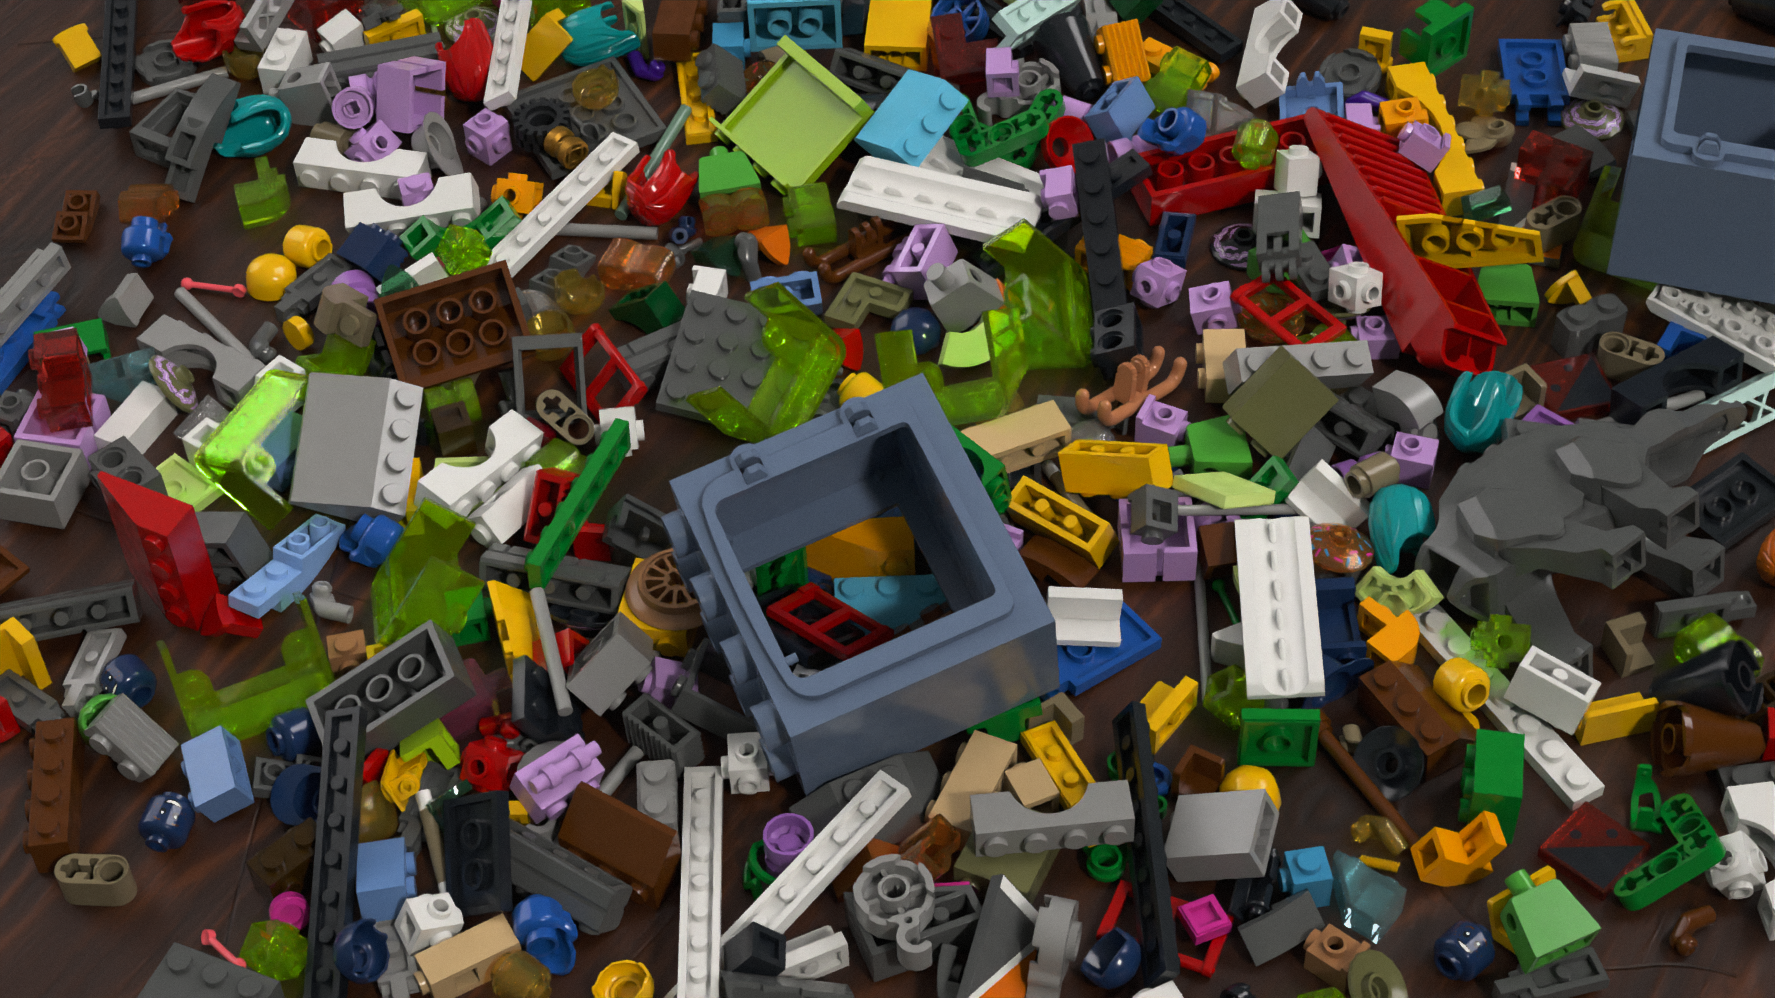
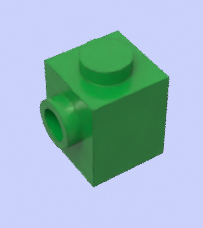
(476, 626)

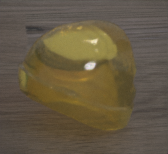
(377, 814)

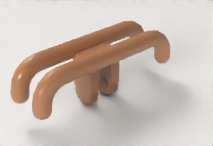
(1131, 388)

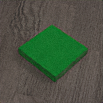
(1278, 737)

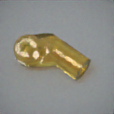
(1380, 829)

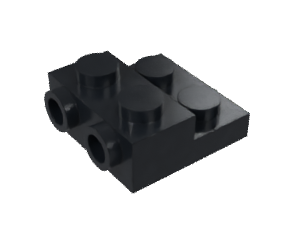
(535, 706)

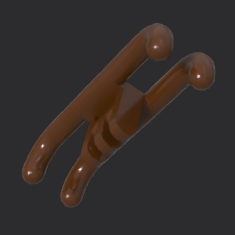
(863, 244)

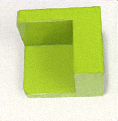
(434, 742)

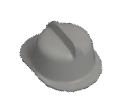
(439, 144)

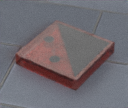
(1575, 386)
(1593, 850)

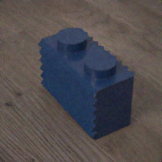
(372, 250)

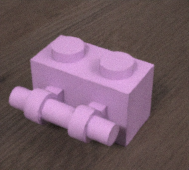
(915, 255)
(550, 781)

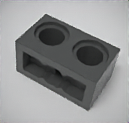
(126, 462)

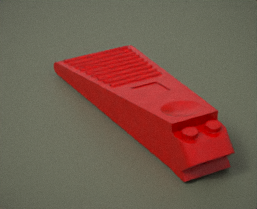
(1430, 306)

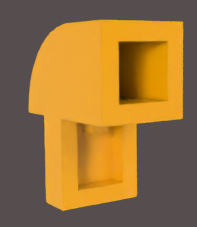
(1389, 635)
(1461, 857)

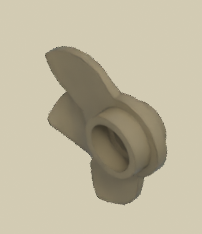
(1485, 133)

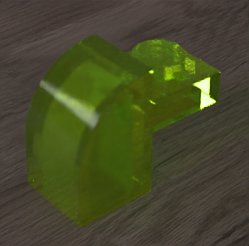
(263, 199)
(338, 357)

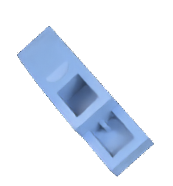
(293, 567)

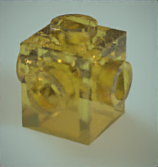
(1485, 92)

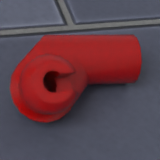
(499, 724)

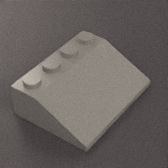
(356, 446)

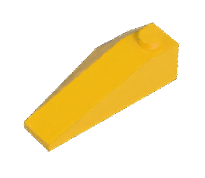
(1469, 242)
(513, 621)

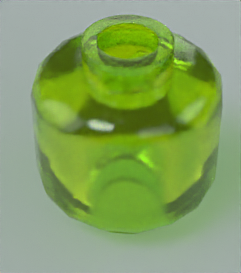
(1255, 144)

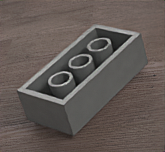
(400, 687)

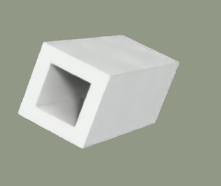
(138, 418)
(506, 509)

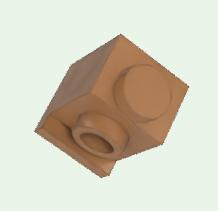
(346, 651)
(1330, 955)

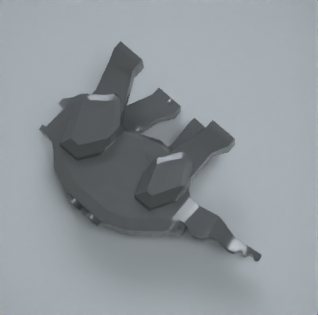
(1580, 506)

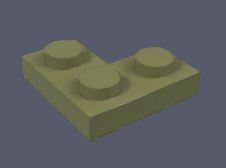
(865, 295)

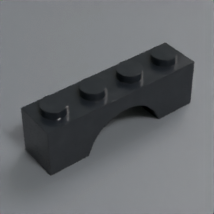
(1704, 367)

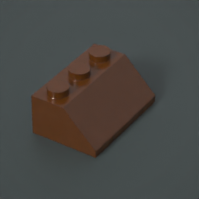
(1405, 698)
(623, 844)

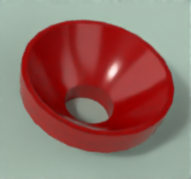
(1069, 131)

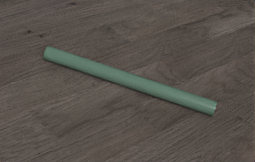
(656, 156)

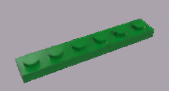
(578, 505)

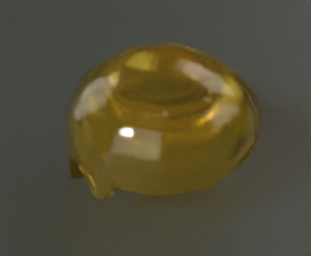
(243, 63)
(596, 88)
(578, 294)
(551, 322)

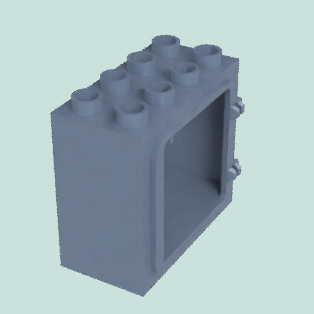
(1702, 170)
(815, 483)

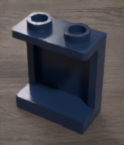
(1338, 619)

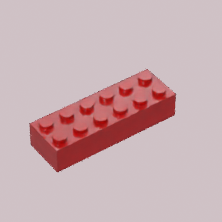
(1210, 174)

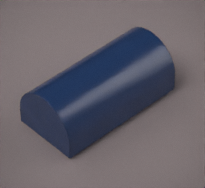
(1175, 237)

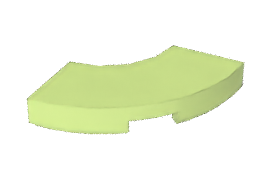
(965, 349)
(1409, 593)

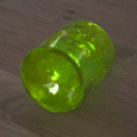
(459, 390)

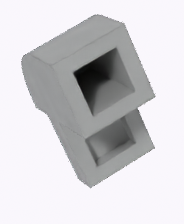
(1408, 402)

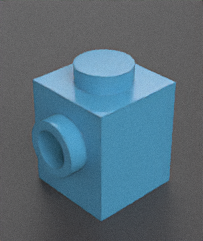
(732, 39)
(1306, 870)

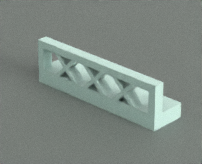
(1025, 17)
(1745, 392)

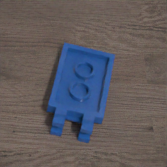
(1535, 76)
(15, 350)
(1088, 665)

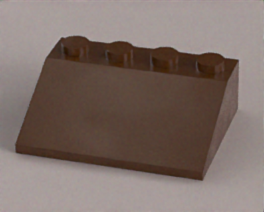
(453, 326)

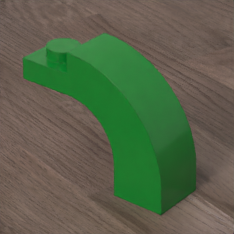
(493, 224)

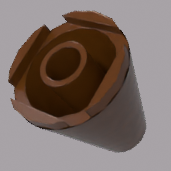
(1702, 740)

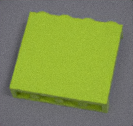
(794, 120)

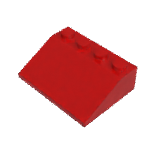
(162, 549)

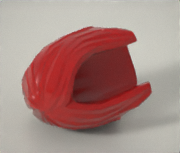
(207, 30)
(468, 61)
(663, 194)

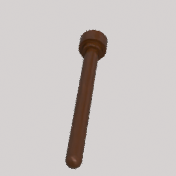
(1362, 781)

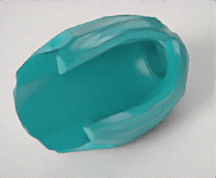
(595, 38)
(255, 127)
(1479, 409)
(1398, 523)

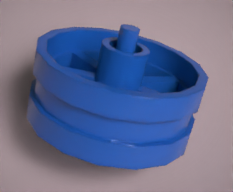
(981, 22)

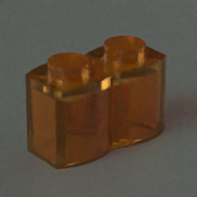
(148, 200)
(741, 210)
(635, 265)
(932, 845)

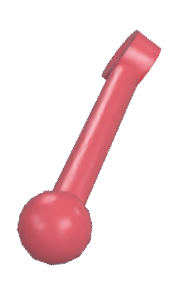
(238, 289)
(208, 937)

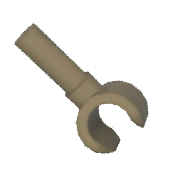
(1351, 738)

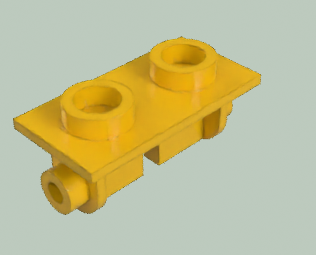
(402, 778)

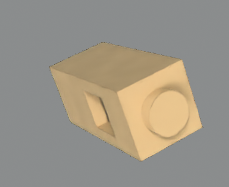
(464, 959)

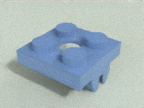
(1312, 94)

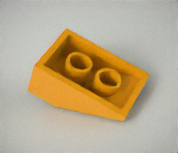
(866, 550)

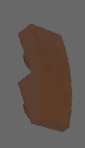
(77, 216)
(1051, 558)

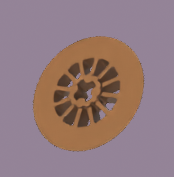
(651, 590)

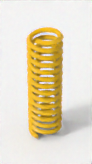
(1376, 862)

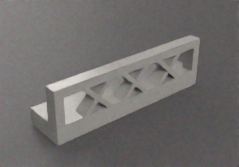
(261, 24)
(30, 286)

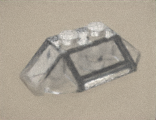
(1217, 111)

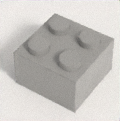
(42, 483)
(611, 664)

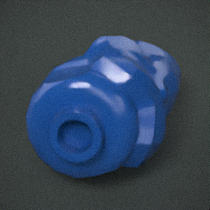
(1174, 131)
(145, 241)
(371, 539)
(546, 932)

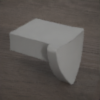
(127, 302)

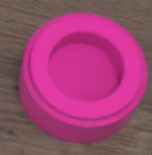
(290, 908)

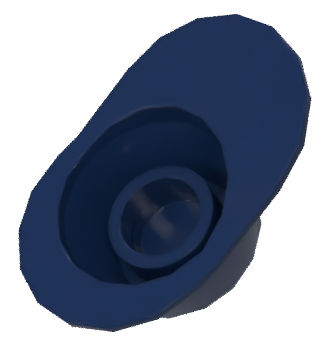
(1338, 679)
(296, 794)

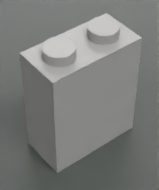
(1221, 835)

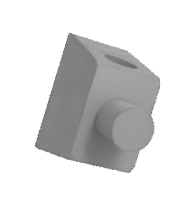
(309, 93)
(961, 294)

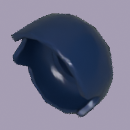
(924, 327)
(361, 952)
(1112, 960)

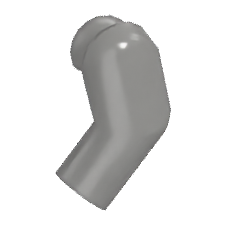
(326, 606)

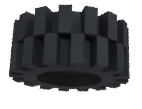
(536, 114)

